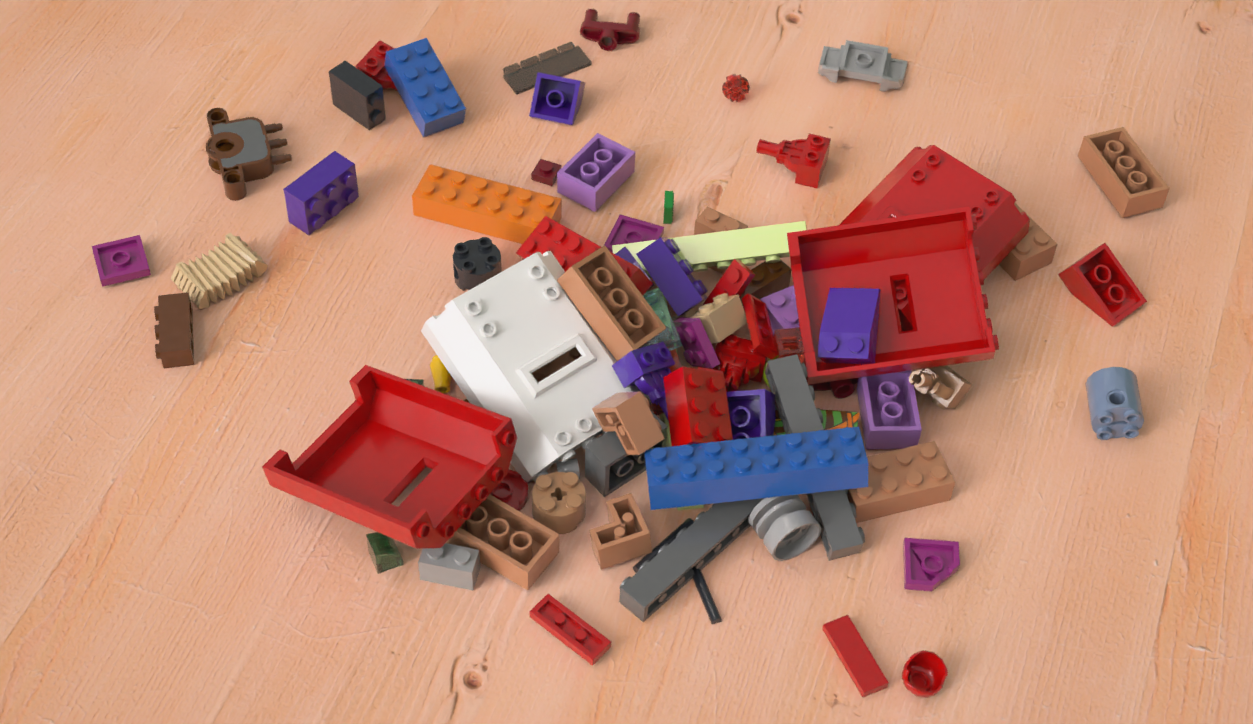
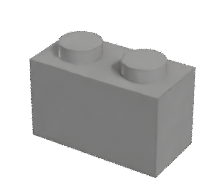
(450, 566)

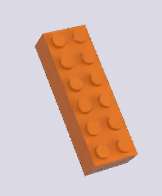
(482, 204)

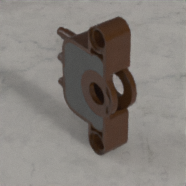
(241, 150)

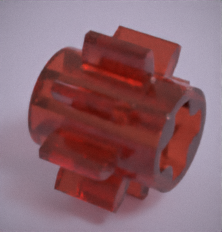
(735, 87)

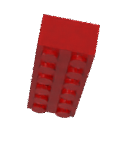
(571, 248)

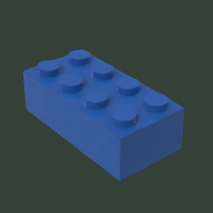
(425, 87)

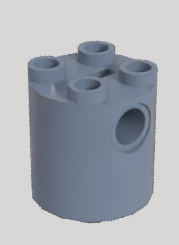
(1114, 403)

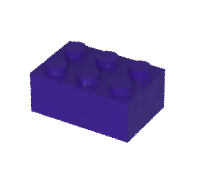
(321, 193)
(673, 275)

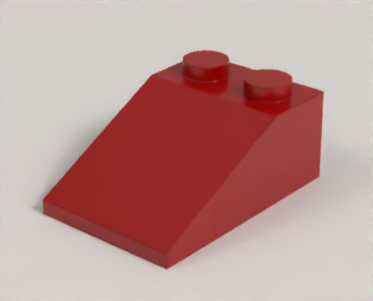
(1103, 285)

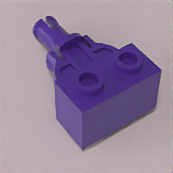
(646, 370)

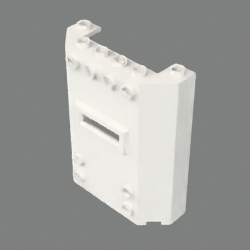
(506, 332)

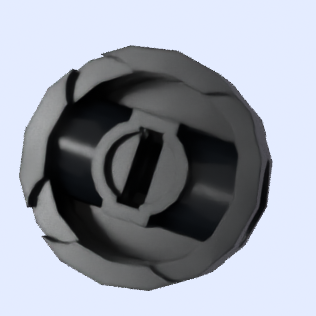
(475, 262)

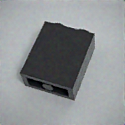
(357, 95)

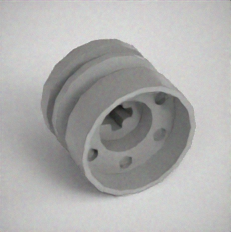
(784, 526)

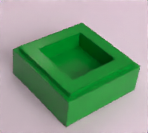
(668, 207)

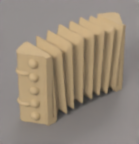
(219, 271)

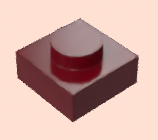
(545, 172)

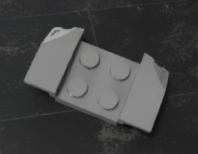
(863, 63)

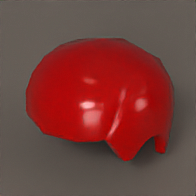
(924, 674)

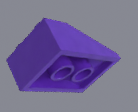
(850, 326)
(751, 413)

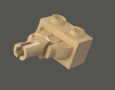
(719, 317)

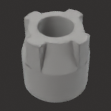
(569, 466)

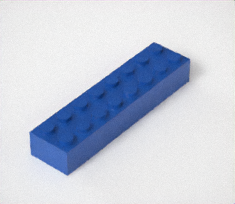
(756, 468)

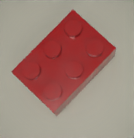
(697, 406)

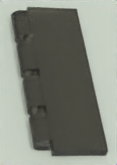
(552, 62)

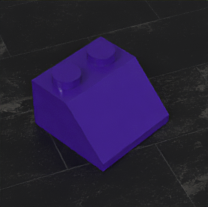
(556, 98)

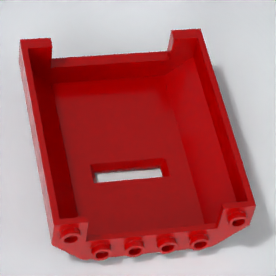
(935, 182)
(941, 282)
(385, 444)

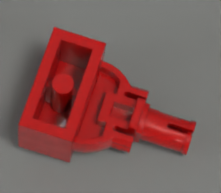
(374, 65)
(800, 156)
(739, 361)

